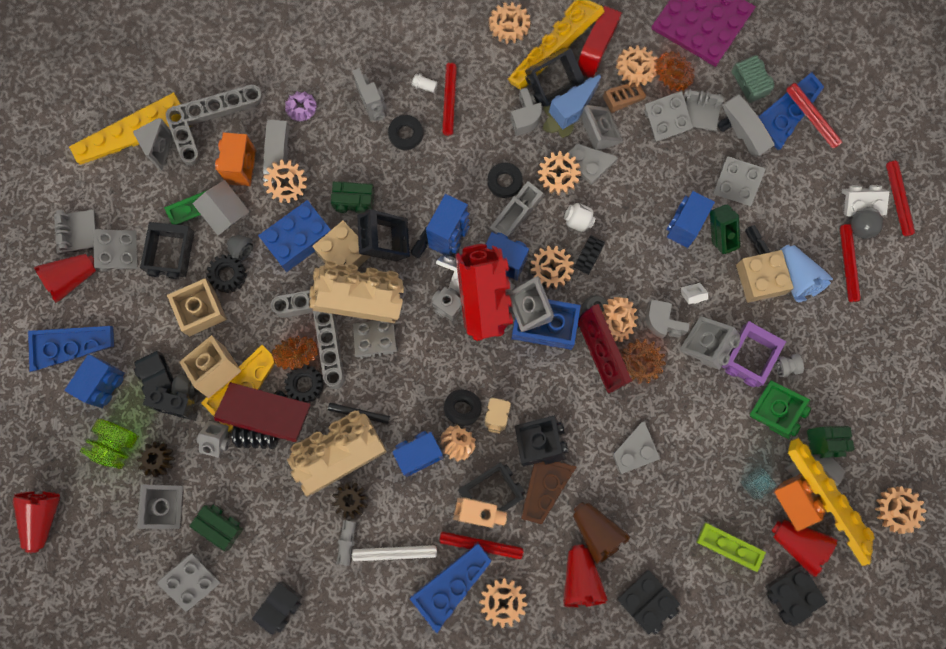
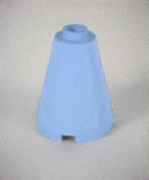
(804, 273)

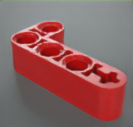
(598, 41)

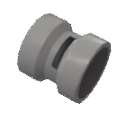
(786, 366)

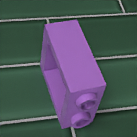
(764, 338)

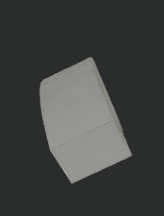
(747, 125)
(276, 145)
(517, 209)

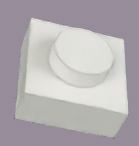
(694, 293)

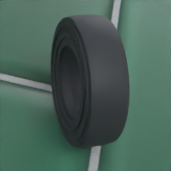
(401, 121)
(505, 168)
(460, 418)

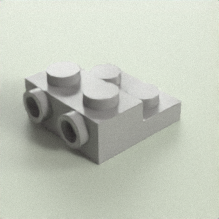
(370, 95)
(711, 342)

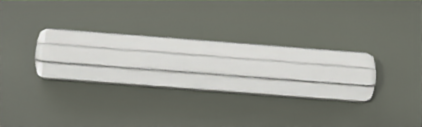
(394, 553)

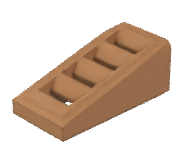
(615, 106)

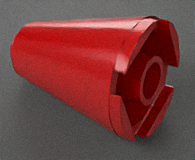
(65, 274)
(34, 518)
(805, 546)
(582, 580)

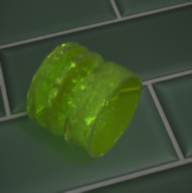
(109, 443)

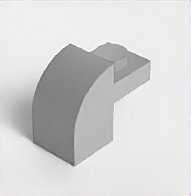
(528, 117)
(659, 323)

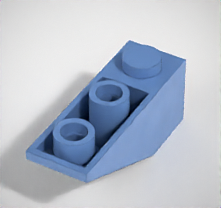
(569, 107)

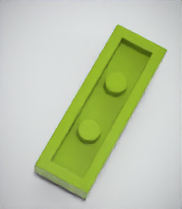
(731, 547)

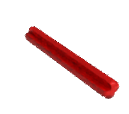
(449, 99)
(814, 115)
(900, 198)
(850, 263)
(488, 546)

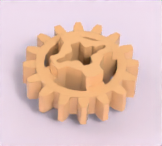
(509, 22)
(636, 66)
(550, 172)
(292, 186)
(544, 269)
(620, 317)
(907, 517)
(513, 614)

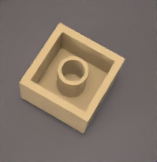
(340, 246)
(764, 276)
(196, 307)
(210, 366)

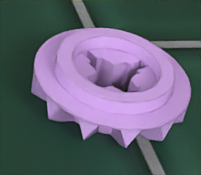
(300, 114)

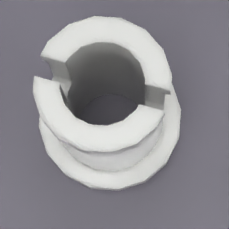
(424, 83)

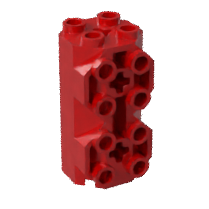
(484, 291)

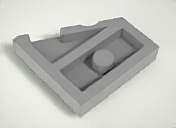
(592, 162)
(636, 450)

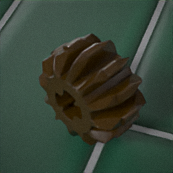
(162, 461)
(344, 505)

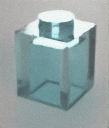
(758, 483)

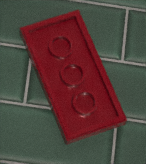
(603, 349)
(262, 412)

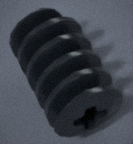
(246, 438)

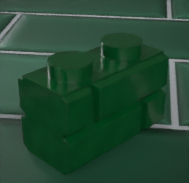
(352, 197)
(725, 229)
(830, 441)
(216, 527)

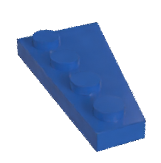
(785, 114)
(63, 345)
(446, 590)

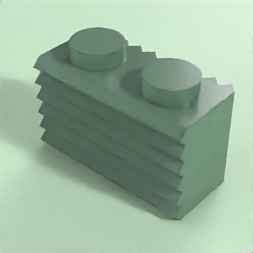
(753, 78)

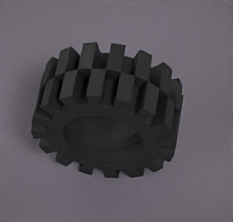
(589, 254)
(218, 265)
(313, 392)

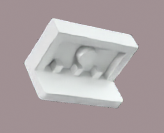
(861, 198)

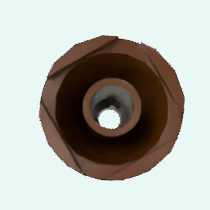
(599, 532)

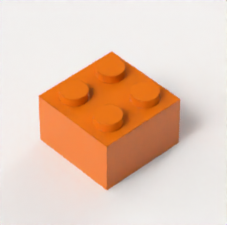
(236, 159)
(800, 502)

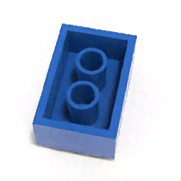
(448, 226)
(294, 235)
(559, 332)

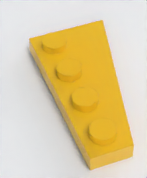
(252, 375)

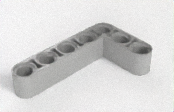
(206, 114)
(322, 330)

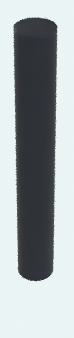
(347, 410)

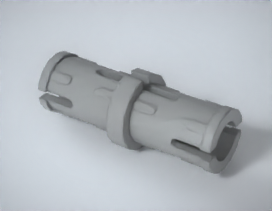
(346, 543)

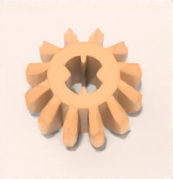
(457, 443)

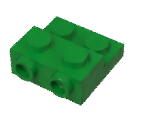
(781, 409)

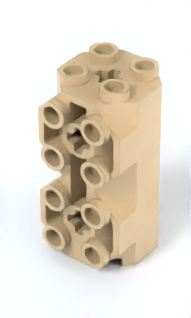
(350, 293)
(330, 457)

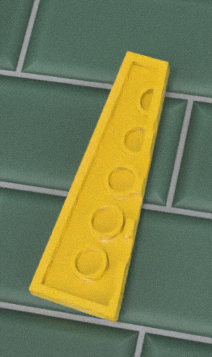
(577, 20)
(120, 134)
(833, 501)

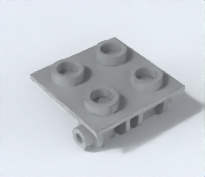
(703, 108)
(668, 116)
(739, 181)
(74, 230)
(115, 249)
(374, 338)
(188, 582)

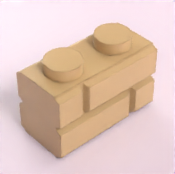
(497, 415)

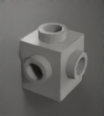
(450, 309)
(213, 439)

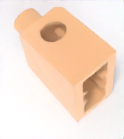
(470, 512)

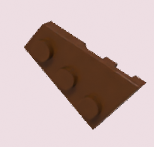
(544, 489)

